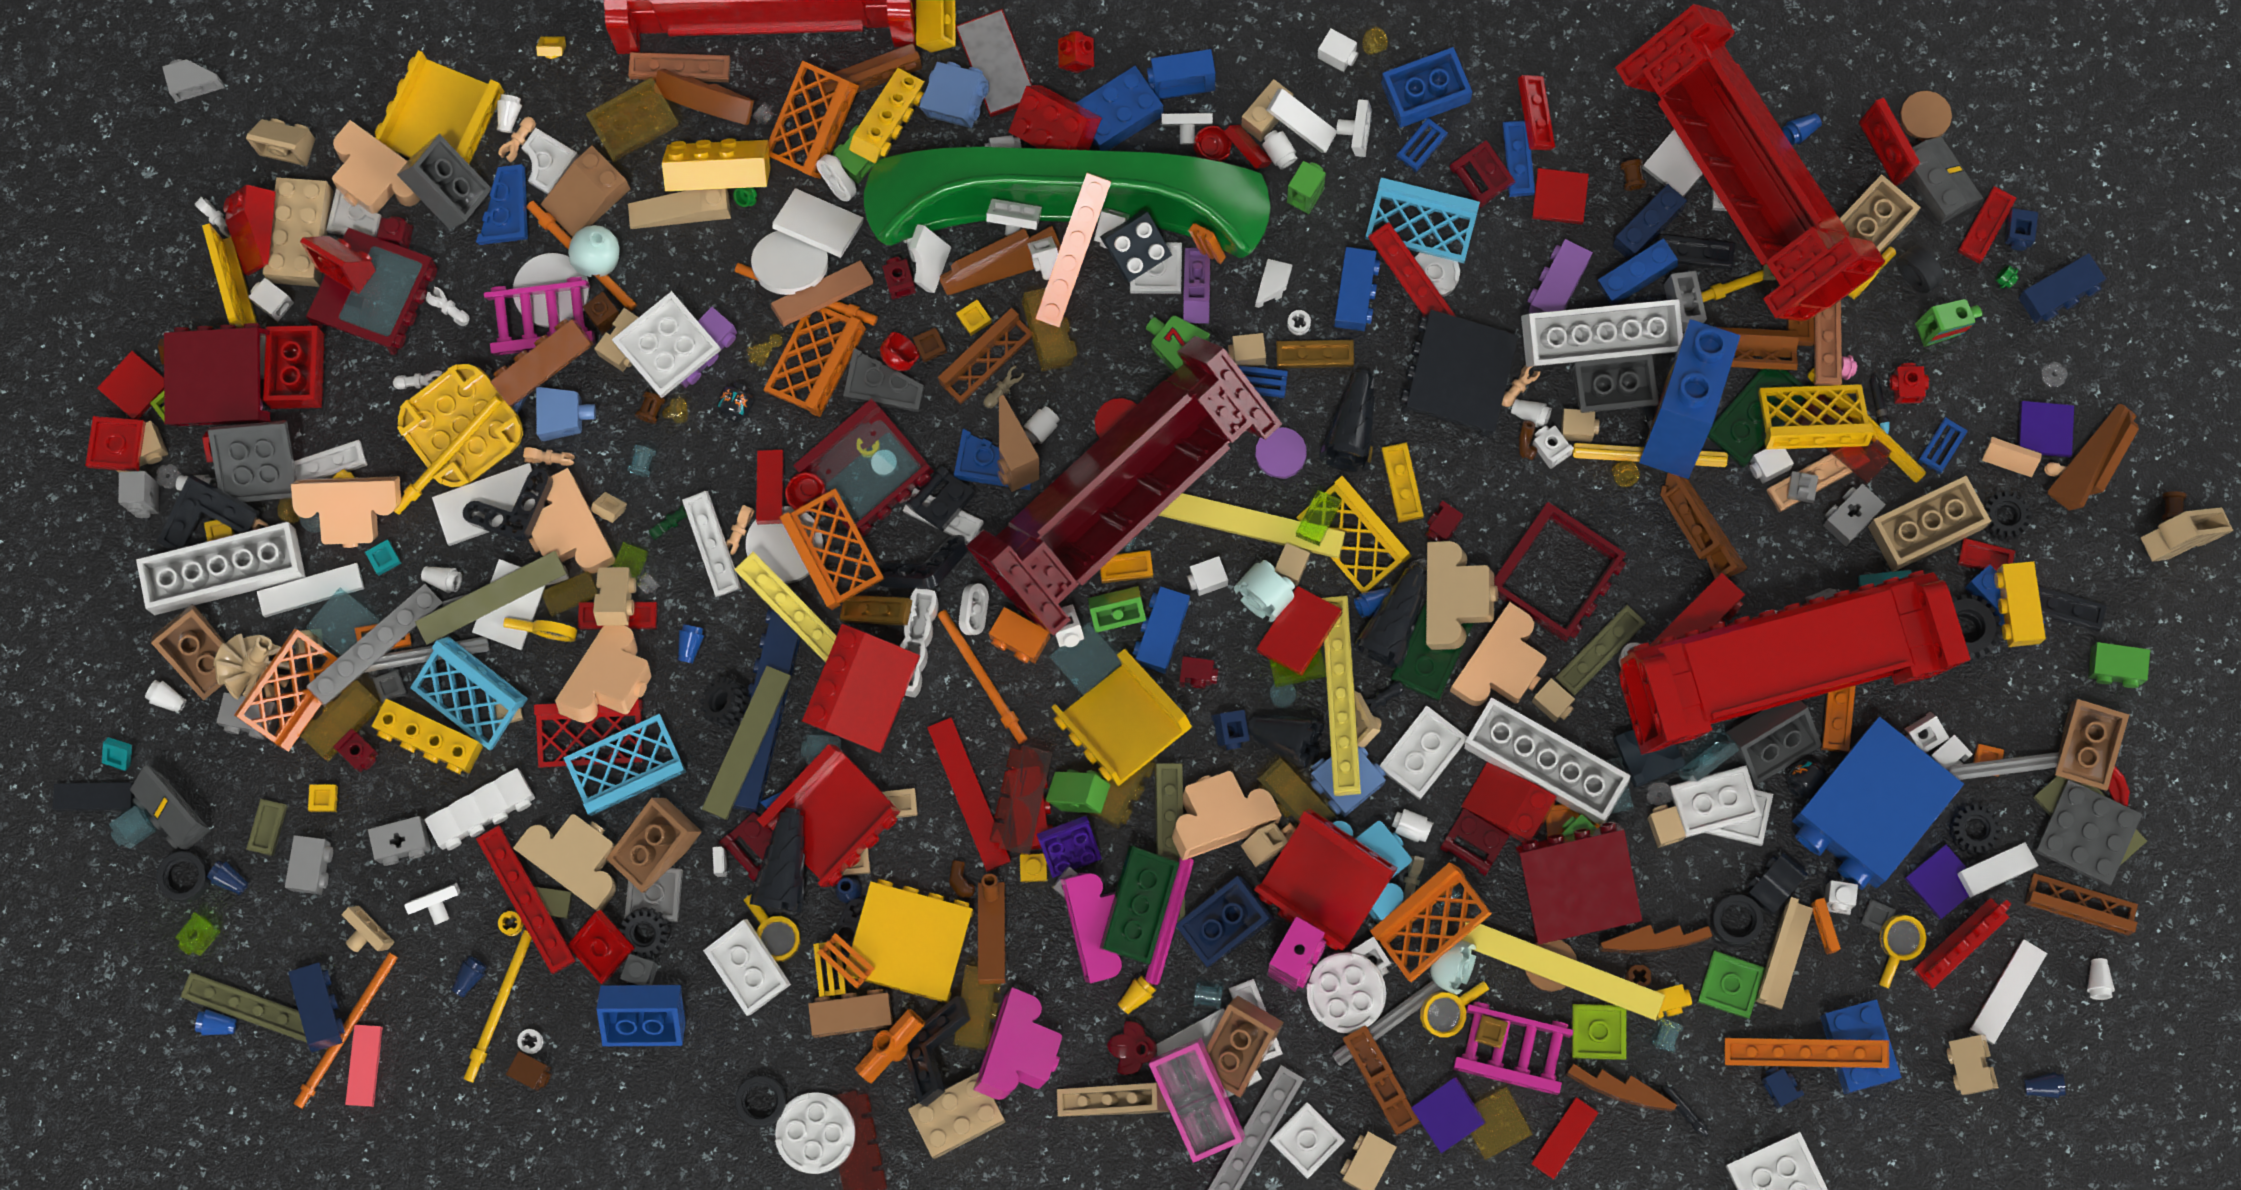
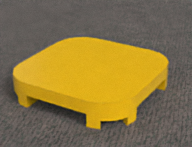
(444, 409)

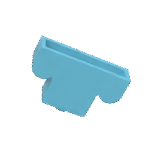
(1390, 848)

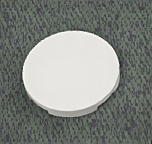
(787, 264)
(547, 270)
(777, 550)
(1346, 992)
(815, 1133)

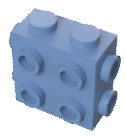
(954, 94)
(1370, 779)

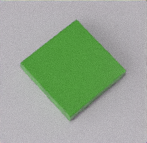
(1731, 984)

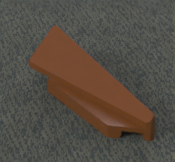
(994, 262)
(2096, 461)
(1700, 527)

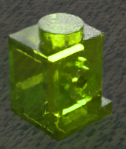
(205, 935)

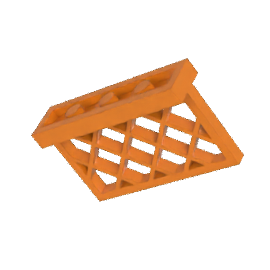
(831, 123)
(830, 372)
(810, 555)
(304, 707)
(1422, 902)

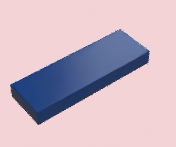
(1518, 158)

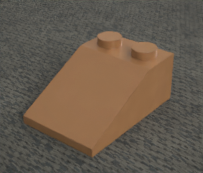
(585, 192)
(1017, 456)
(190, 648)
(2090, 744)
(653, 843)
(1241, 1043)

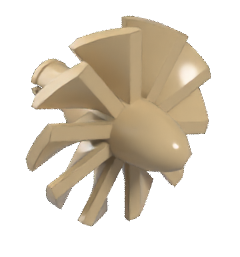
(243, 662)

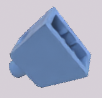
(560, 413)

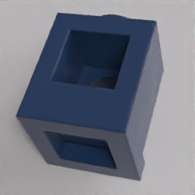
(2026, 223)
(1237, 723)
(1781, 1086)

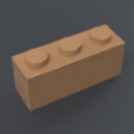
(850, 1013)

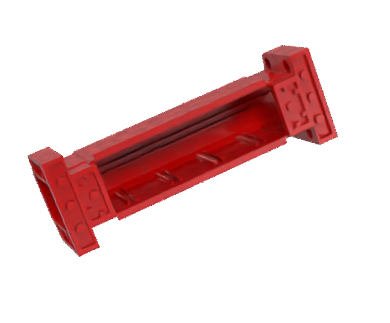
(630, 18)
(1751, 164)
(1801, 652)

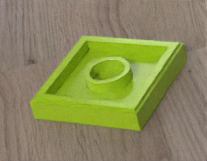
(1598, 1032)

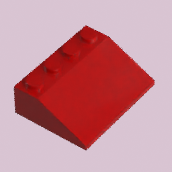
(861, 688)

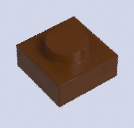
(929, 345)

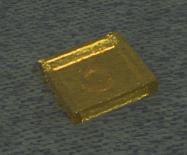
(1503, 1124)

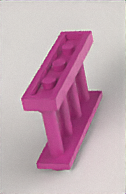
(504, 343)
(1521, 1074)

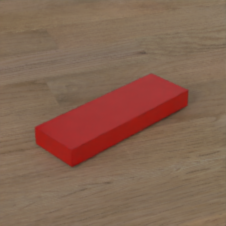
(1536, 112)
(1987, 225)
(770, 487)
(643, 618)
(1564, 1138)

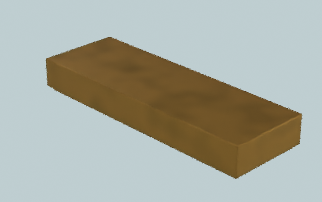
(1315, 354)
(876, 610)

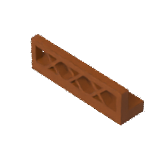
(878, 69)
(1768, 345)
(978, 350)
(2079, 910)

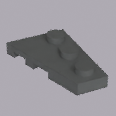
(887, 387)

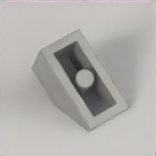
(189, 80)

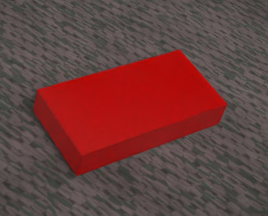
(1247, 146)
(1981, 555)

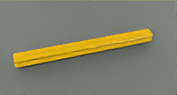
(1634, 453)
(1897, 455)

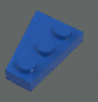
(507, 207)
(978, 461)

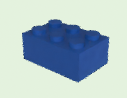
(1426, 87)
(1125, 108)
(641, 1015)
(1860, 1023)

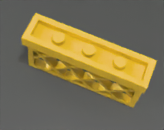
(230, 278)
(1818, 433)
(1374, 526)

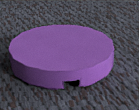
(1281, 453)

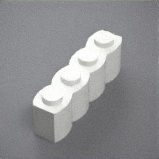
(920, 633)
(479, 809)

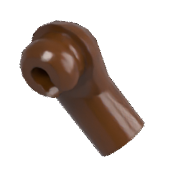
(1525, 438)
(958, 882)

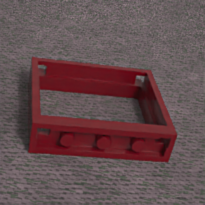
(1583, 533)

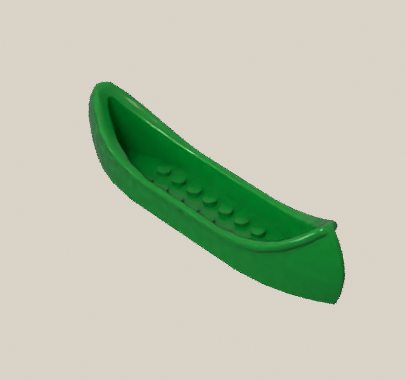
(958, 184)

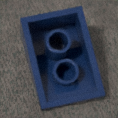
(1225, 921)

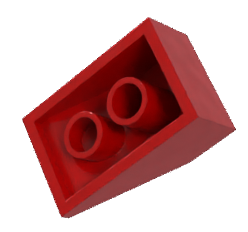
(250, 225)
(339, 261)
(1509, 802)

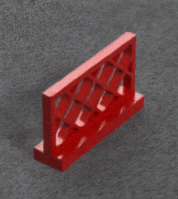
(551, 712)

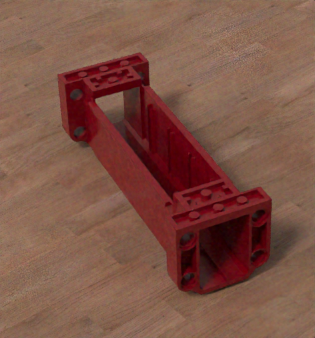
(1123, 483)

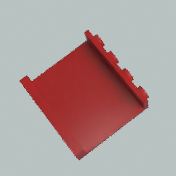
(839, 811)
(1326, 879)

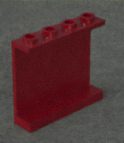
(213, 376)
(1579, 882)

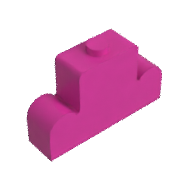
(1088, 920)
(1018, 1048)

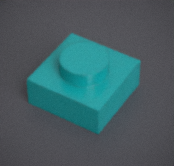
(383, 557)
(116, 753)

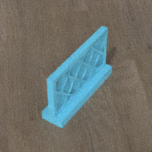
(1434, 202)
(475, 673)
(634, 785)

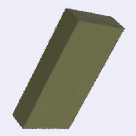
(267, 827)
(556, 901)

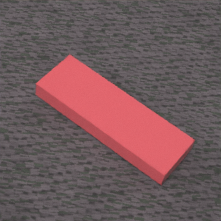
(364, 1065)

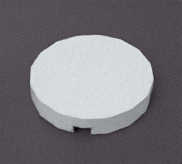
(1441, 272)

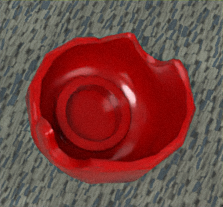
(1212, 144)
(898, 352)
(803, 489)

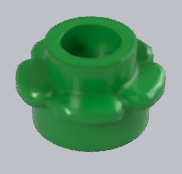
(745, 196)
(2007, 277)

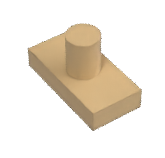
(1367, 724)
(365, 931)

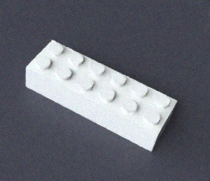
(1602, 332)
(220, 568)
(1547, 760)

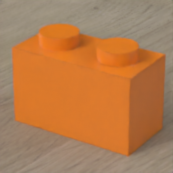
(1019, 636)

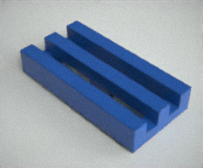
(1409, 161)
(1263, 381)
(1931, 464)

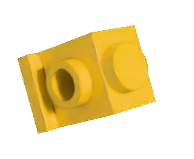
(1674, 1001)

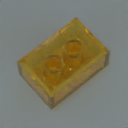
(632, 119)

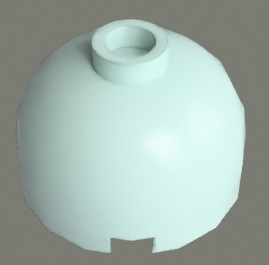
(594, 251)
(1454, 967)

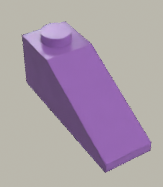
(1196, 286)

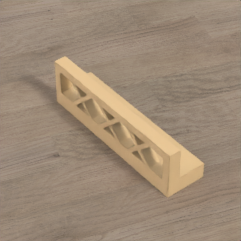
(1784, 954)

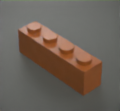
(542, 362)

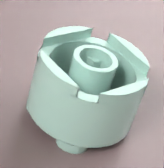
(1265, 590)

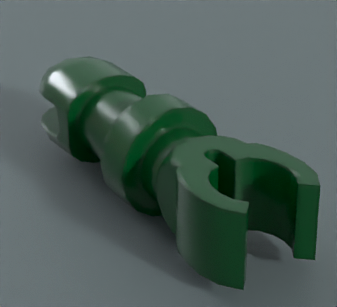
(670, 521)

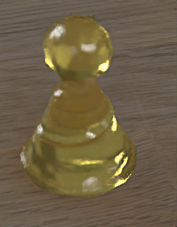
(760, 352)

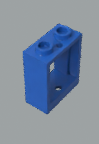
(1182, 74)

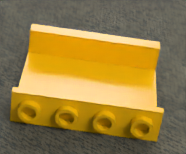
(438, 102)
(1123, 721)
(910, 940)

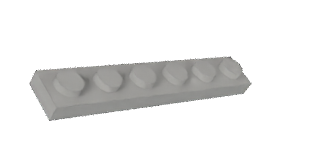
(373, 645)
(1258, 1130)

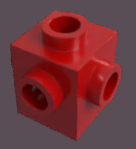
(1076, 52)
(1909, 383)

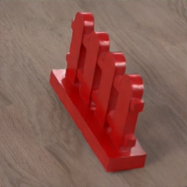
(1962, 942)

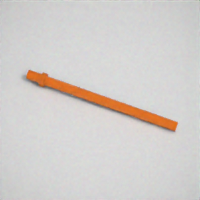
(309, 1088)

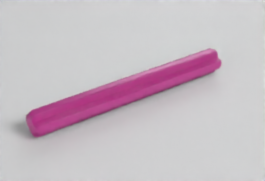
(1169, 922)

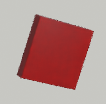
(1560, 196)
(133, 386)
(115, 444)
(600, 947)

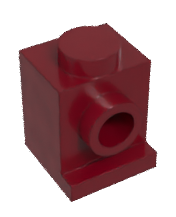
(395, 231)
(902, 285)
(1444, 523)
(1198, 672)
(349, 743)

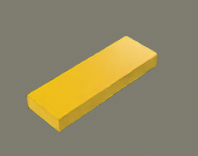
(1402, 482)

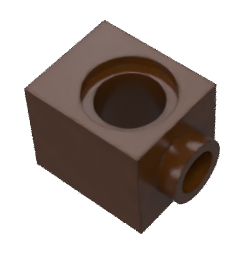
(601, 312)
(529, 1071)

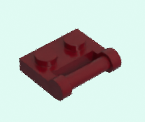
(1488, 168)
(1478, 834)
(755, 836)

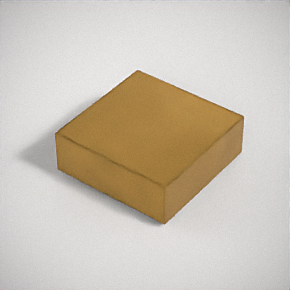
(1491, 1031)

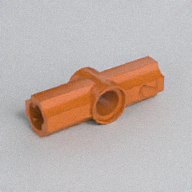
(890, 1046)

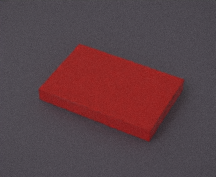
(1889, 142)
(1299, 631)

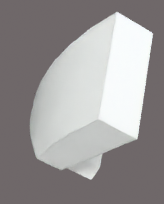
(1273, 281)

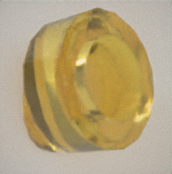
(1374, 41)
(676, 410)
(1625, 473)
(286, 511)

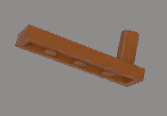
(991, 930)

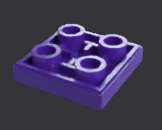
(2046, 428)
(1069, 846)
(1938, 882)
(1448, 1115)

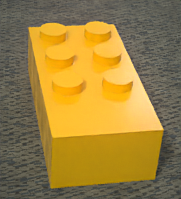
(716, 165)

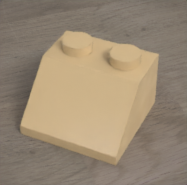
(282, 141)

